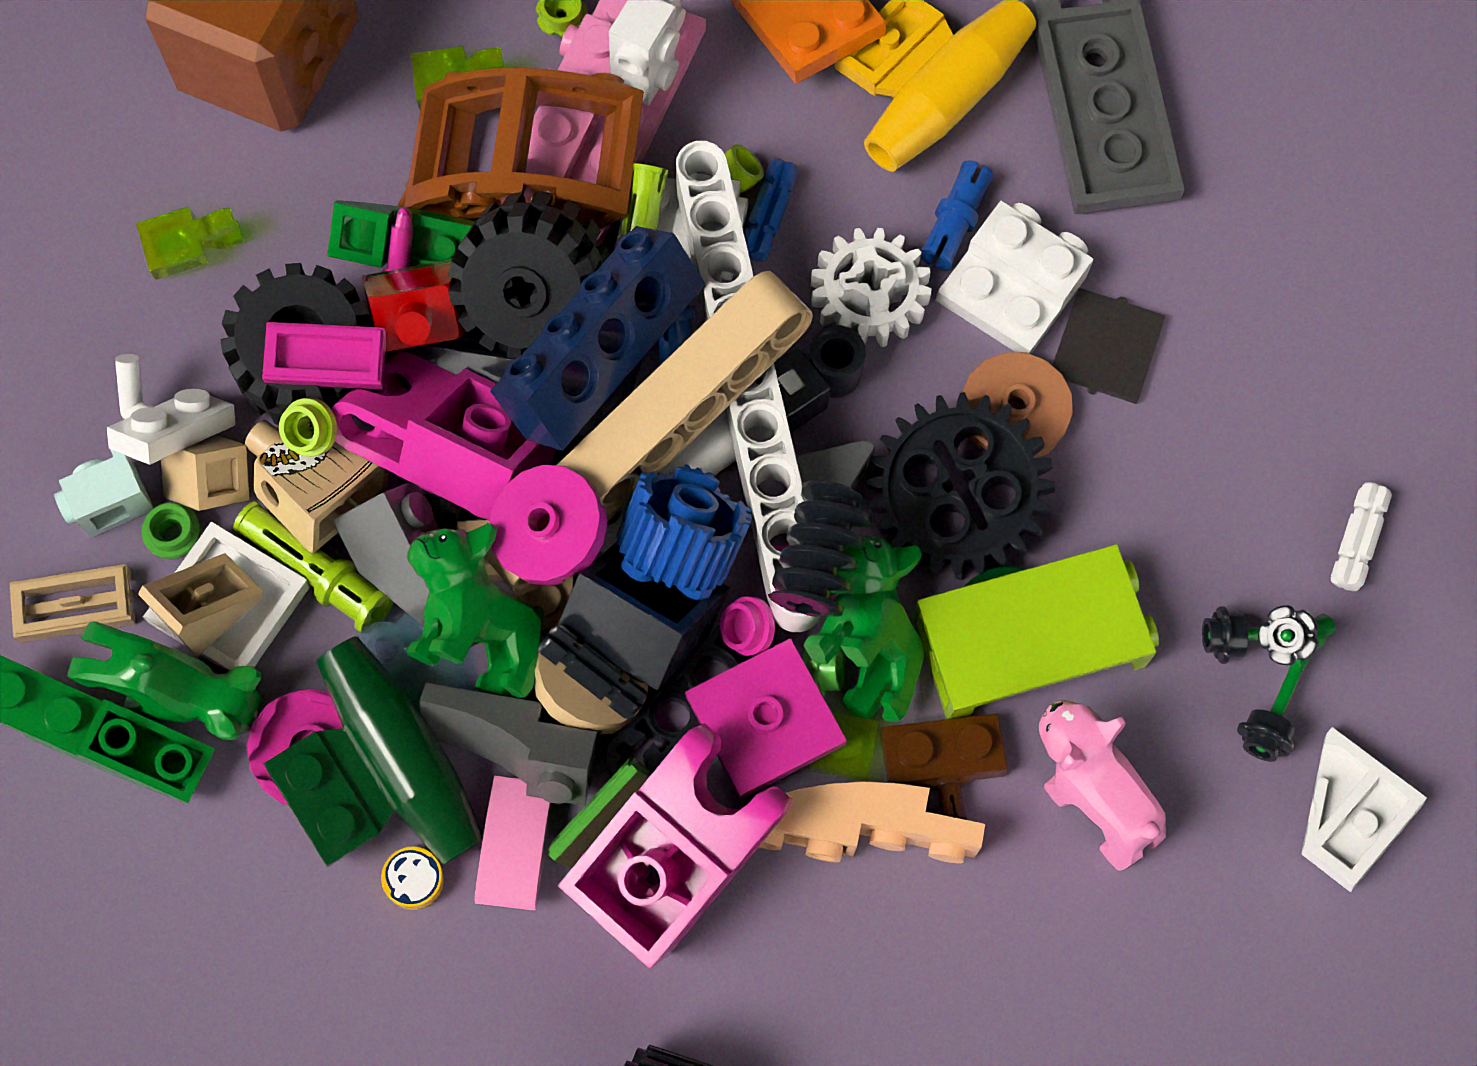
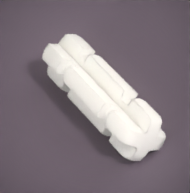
(1361, 536)

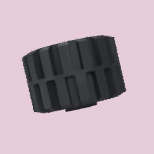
(525, 241)
(286, 300)

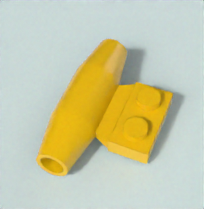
(932, 72)

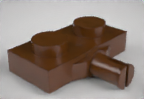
(944, 756)

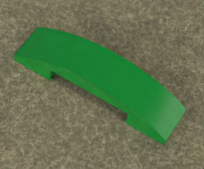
(363, 232)

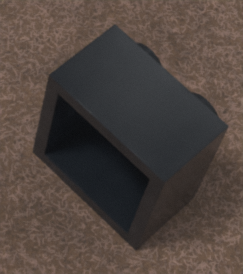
(636, 623)

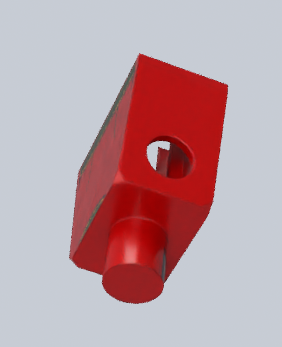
(413, 305)

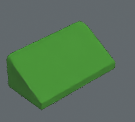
(598, 813)

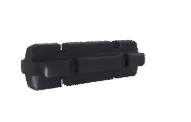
(593, 671)

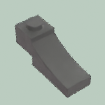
(509, 731)

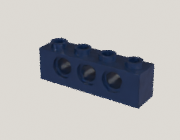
(598, 337)

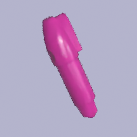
(400, 241)

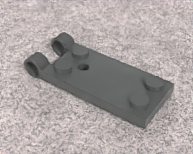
(1107, 116)

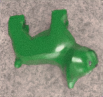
(471, 608)
(874, 631)
(170, 682)

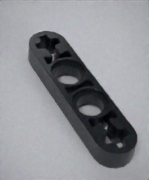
(671, 691)

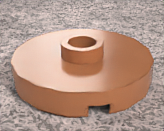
(1032, 381)

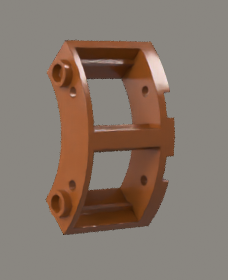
(445, 132)

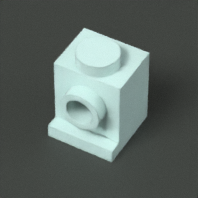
(103, 494)

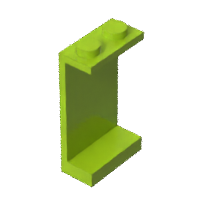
(1034, 629)

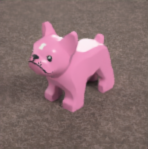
(1100, 781)

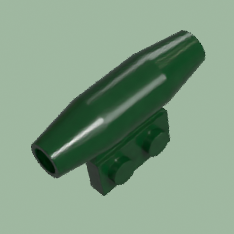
(379, 763)

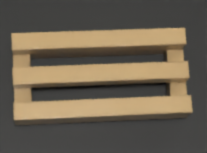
(122, 597)

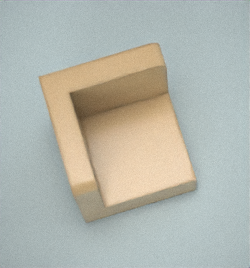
(207, 474)

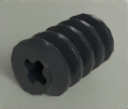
(819, 548)

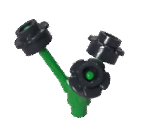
(1291, 641)

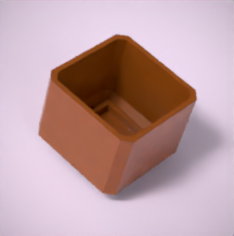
(252, 53)

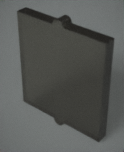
(1108, 345)

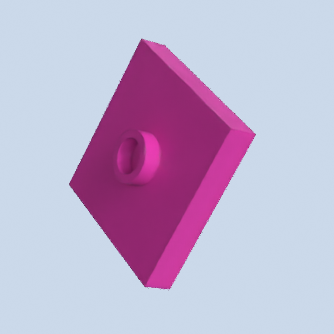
(766, 718)

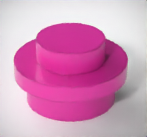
(747, 625)

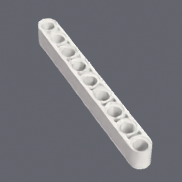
(755, 406)

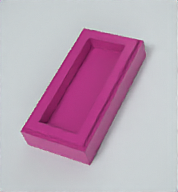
(324, 355)

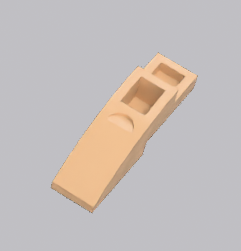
(892, 814)

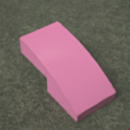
(512, 846)

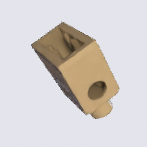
(310, 490)

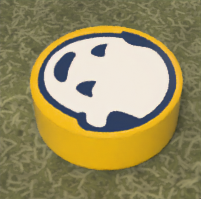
(412, 878)

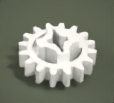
(888, 272)

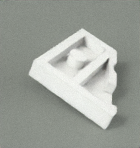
(1355, 811)

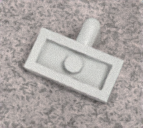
(162, 430)

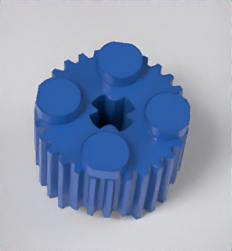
(681, 531)

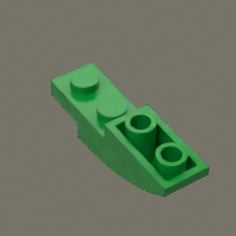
(100, 733)

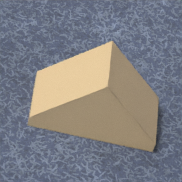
(202, 600)

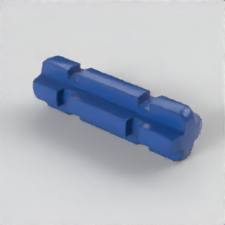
(769, 208)

